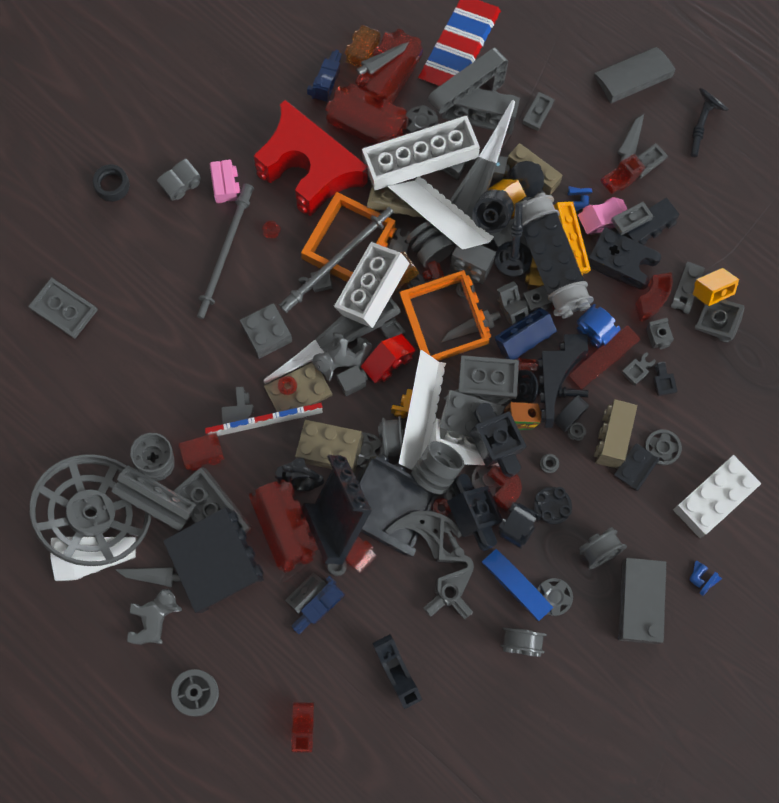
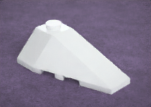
(461, 443)
(67, 571)

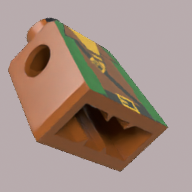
(525, 415)

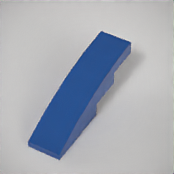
(517, 584)

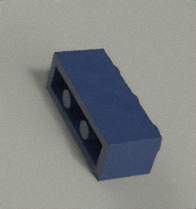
(525, 334)

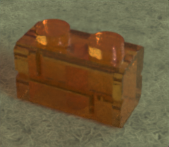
(363, 45)

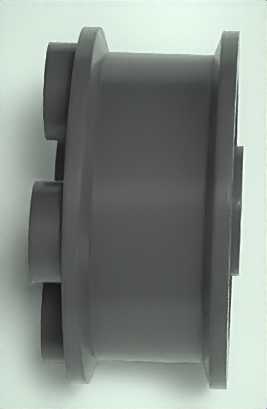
(392, 435)
(602, 548)
(523, 642)
(205, 699)

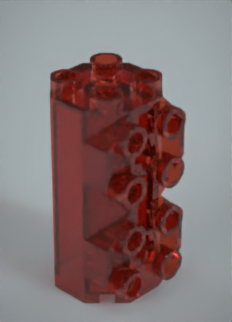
(391, 78)
(364, 117)
(283, 526)

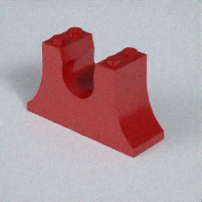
(305, 145)

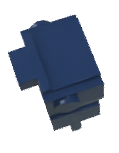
(327, 76)
(319, 606)

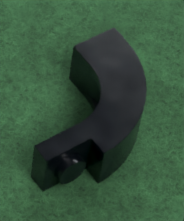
(396, 671)

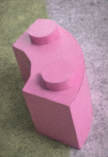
(597, 217)

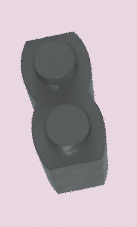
(179, 180)

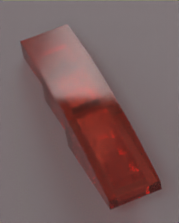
(604, 357)

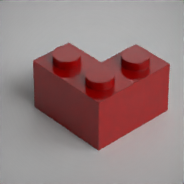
(387, 357)

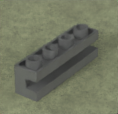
(153, 498)

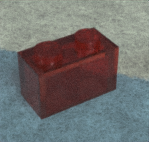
(201, 451)

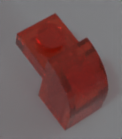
(624, 175)
(509, 490)
(303, 727)

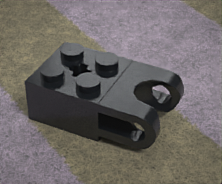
(625, 259)

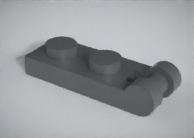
(686, 287)

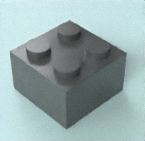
(474, 261)
(266, 330)

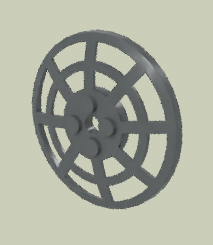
(76, 508)

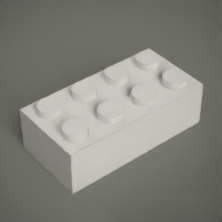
(371, 284)
(717, 496)

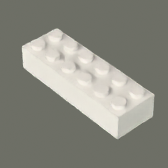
(420, 152)

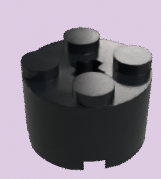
(493, 211)
(519, 525)

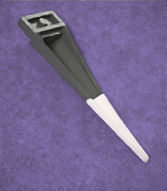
(481, 173)
(349, 328)

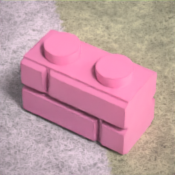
(223, 181)

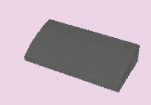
(635, 74)
(208, 497)

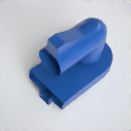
(578, 205)
(695, 578)

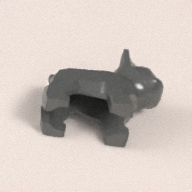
(340, 355)
(153, 617)

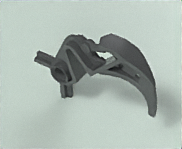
(456, 581)

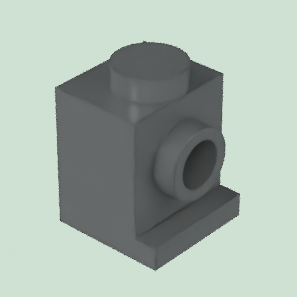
(657, 340)

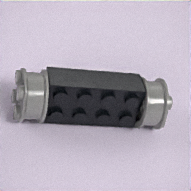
(554, 256)

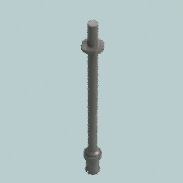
(242, 202)
(297, 295)

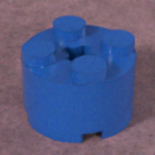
(598, 326)

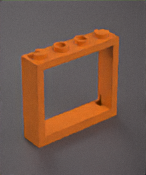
(340, 200)
(472, 299)

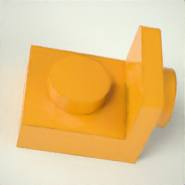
(405, 402)

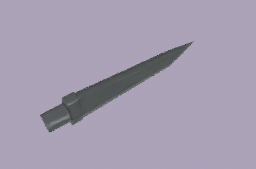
(376, 62)
(630, 143)
(470, 326)
(158, 576)

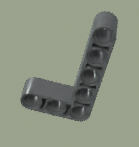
(487, 69)

